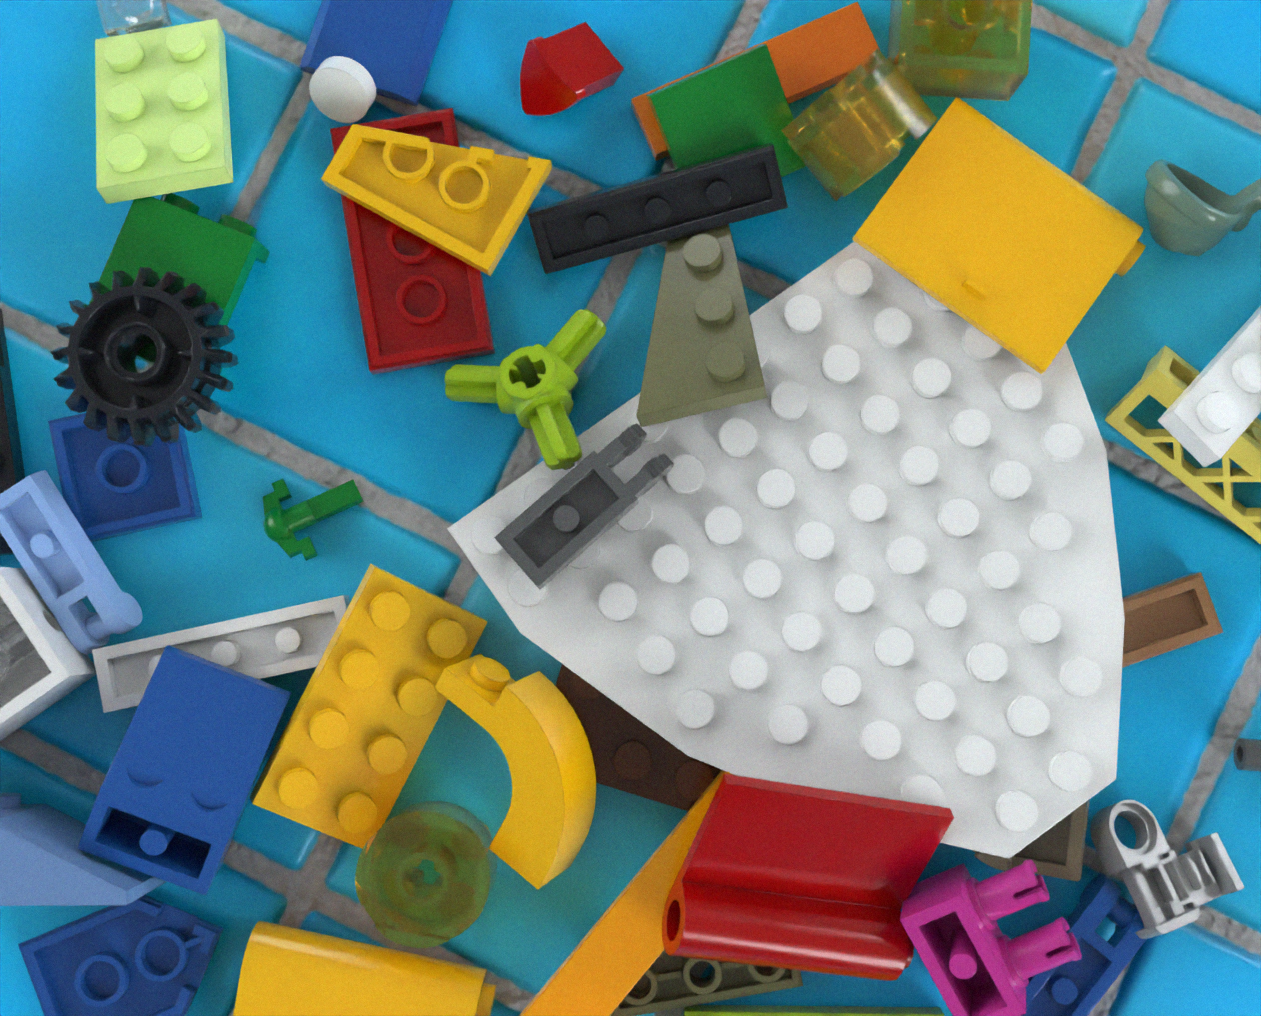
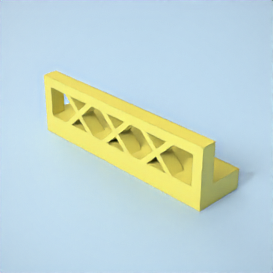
(1165, 381)

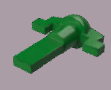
(282, 524)

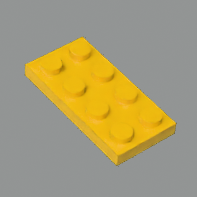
(366, 709)

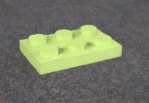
(162, 112)

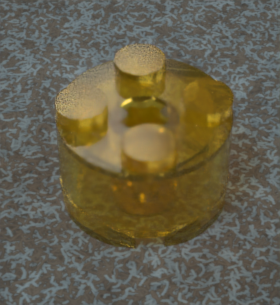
(858, 125)
(395, 890)

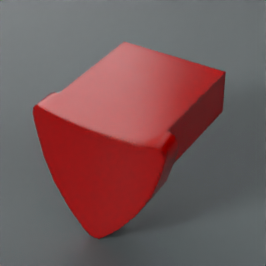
(565, 70)

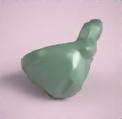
(1192, 214)

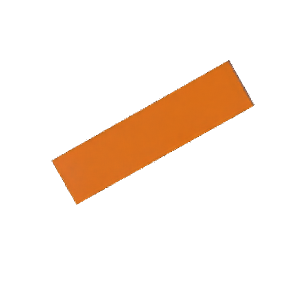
(803, 58)

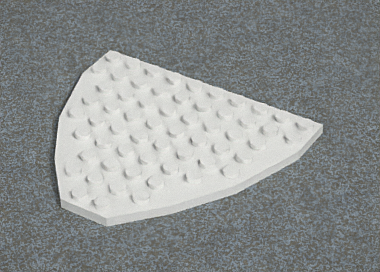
(862, 576)

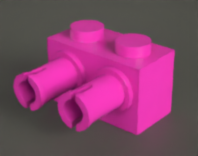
(963, 948)

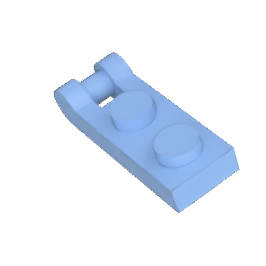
(64, 564)

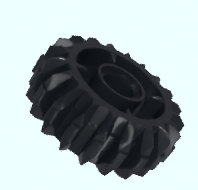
(105, 351)

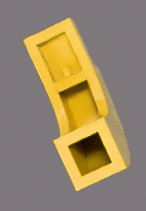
(546, 760)

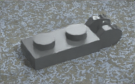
(579, 509)

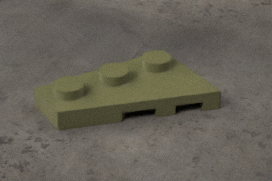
(701, 333)

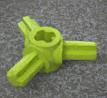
(536, 386)

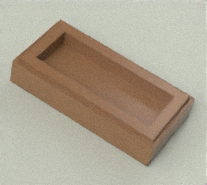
(1167, 618)

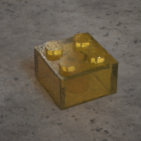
(961, 46)

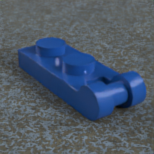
(1081, 984)

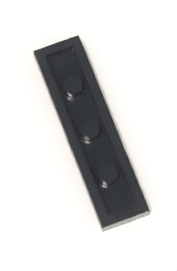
(658, 208)

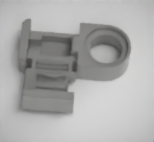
(1165, 884)

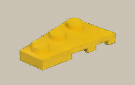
(440, 192)

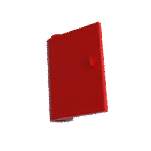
(801, 879)

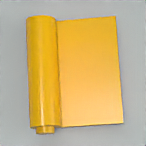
(1000, 235)
(325, 975)

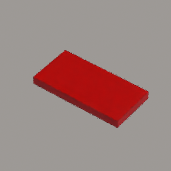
(411, 295)

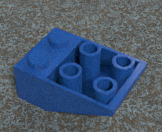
(184, 770)

